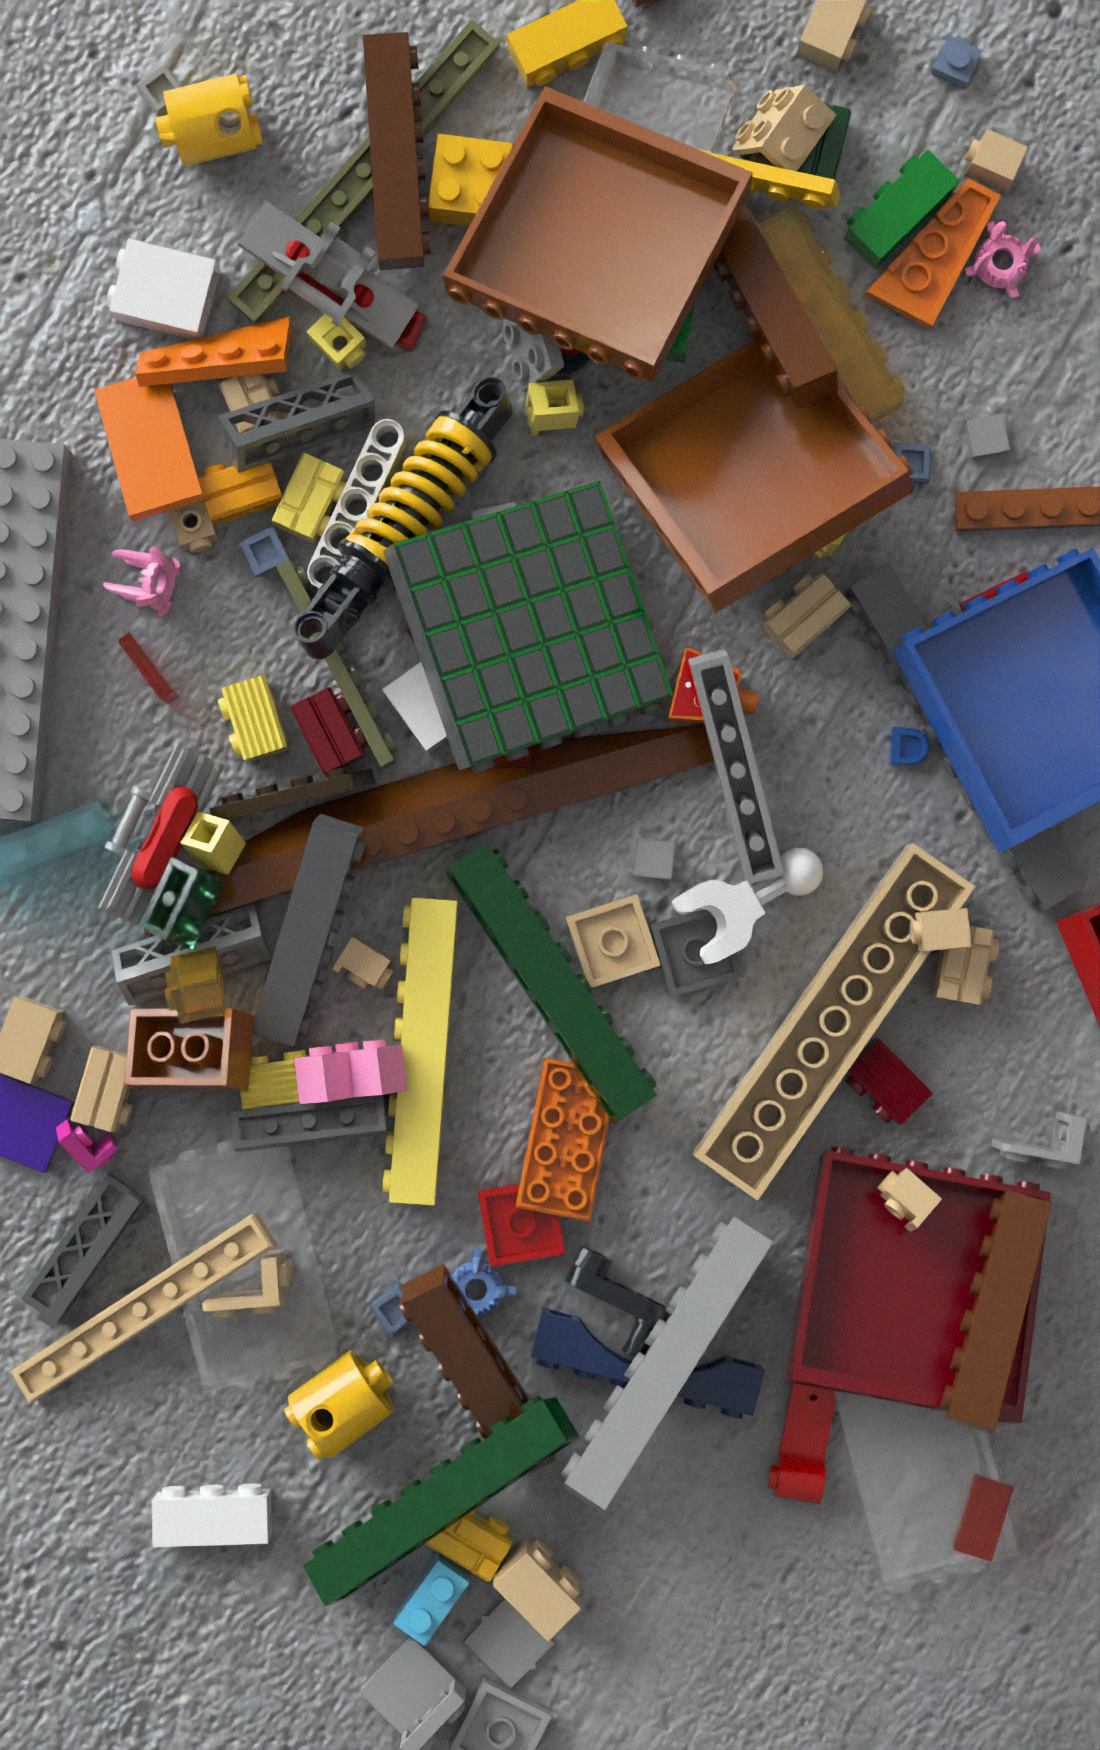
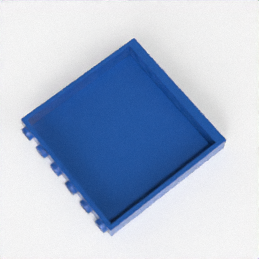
(1018, 696)

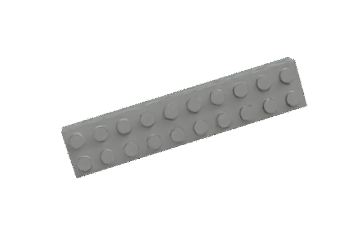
(32, 547)

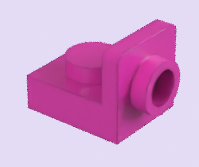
(83, 1148)

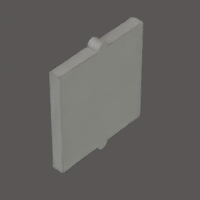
(507, 1643)

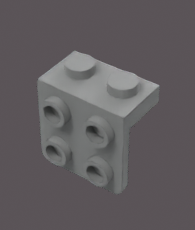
(1068, 1139)
(415, 1695)

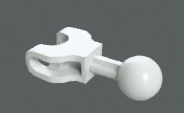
(741, 905)

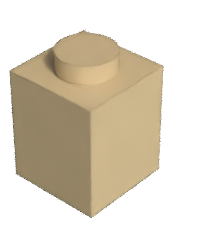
(994, 160)
(941, 929)

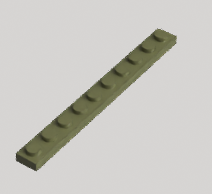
(353, 181)

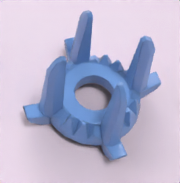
(492, 1279)

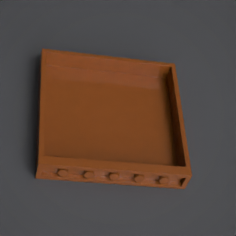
(598, 234)
(748, 479)

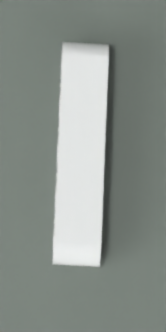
(358, 488)

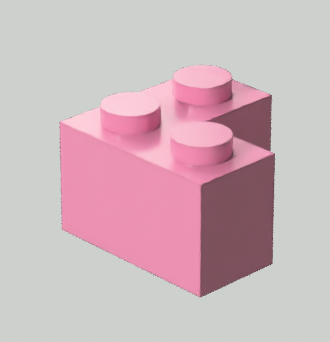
(350, 1071)

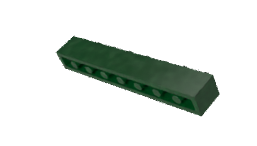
(551, 983)
(441, 1500)

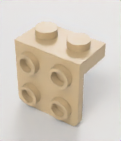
(785, 127)
(276, 1275)

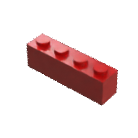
(1082, 938)

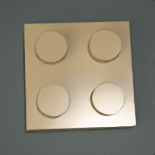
(613, 941)

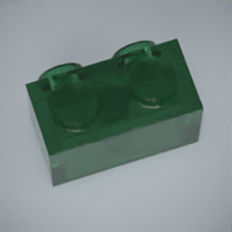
(182, 903)

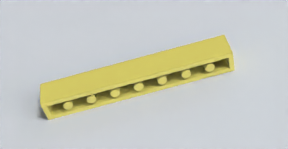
(424, 1045)

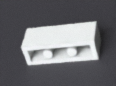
(211, 1516)

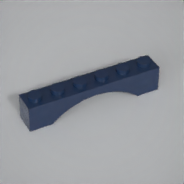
(720, 1383)

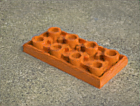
(148, 448)
(563, 1145)

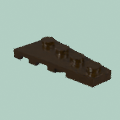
(302, 789)

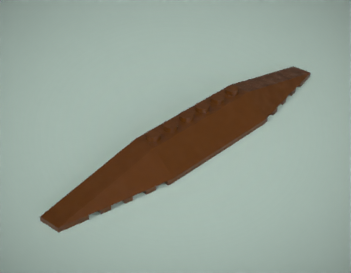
(458, 804)

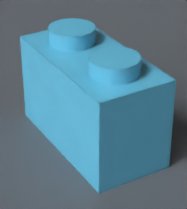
(431, 1598)

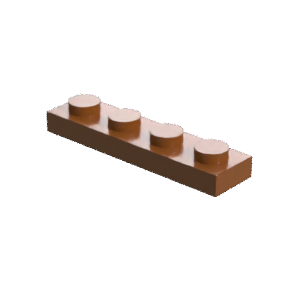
(1027, 509)

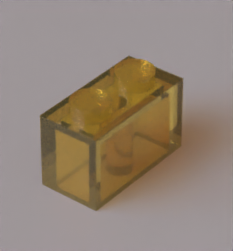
(196, 985)

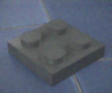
(679, 948)

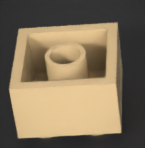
(538, 1587)

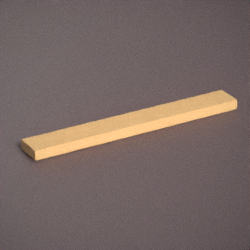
(143, 1307)

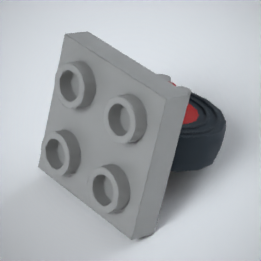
(538, 357)

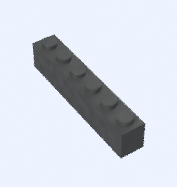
(307, 930)

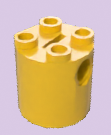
(197, 120)
(353, 1396)

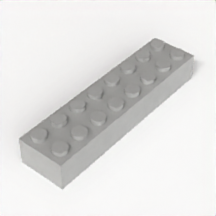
(667, 1365)

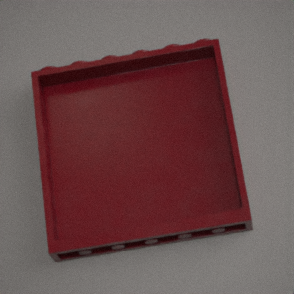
(889, 1302)

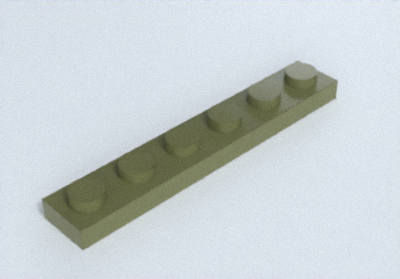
(346, 678)

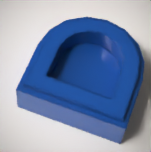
(908, 747)

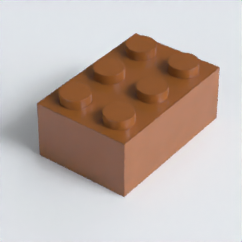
(188, 1055)

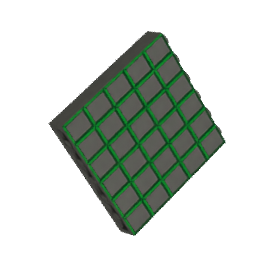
(528, 626)

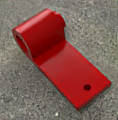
(803, 1445)

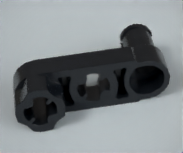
(589, 1276)

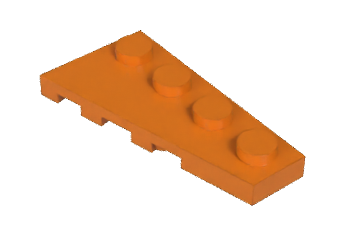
(930, 265)
(233, 353)

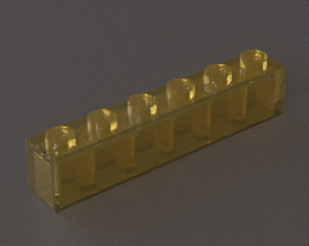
(835, 321)

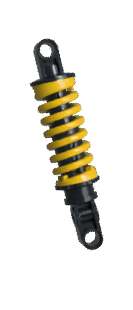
(405, 513)

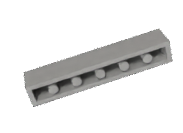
(736, 766)

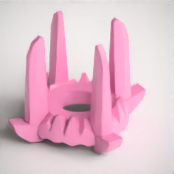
(996, 242)
(156, 565)

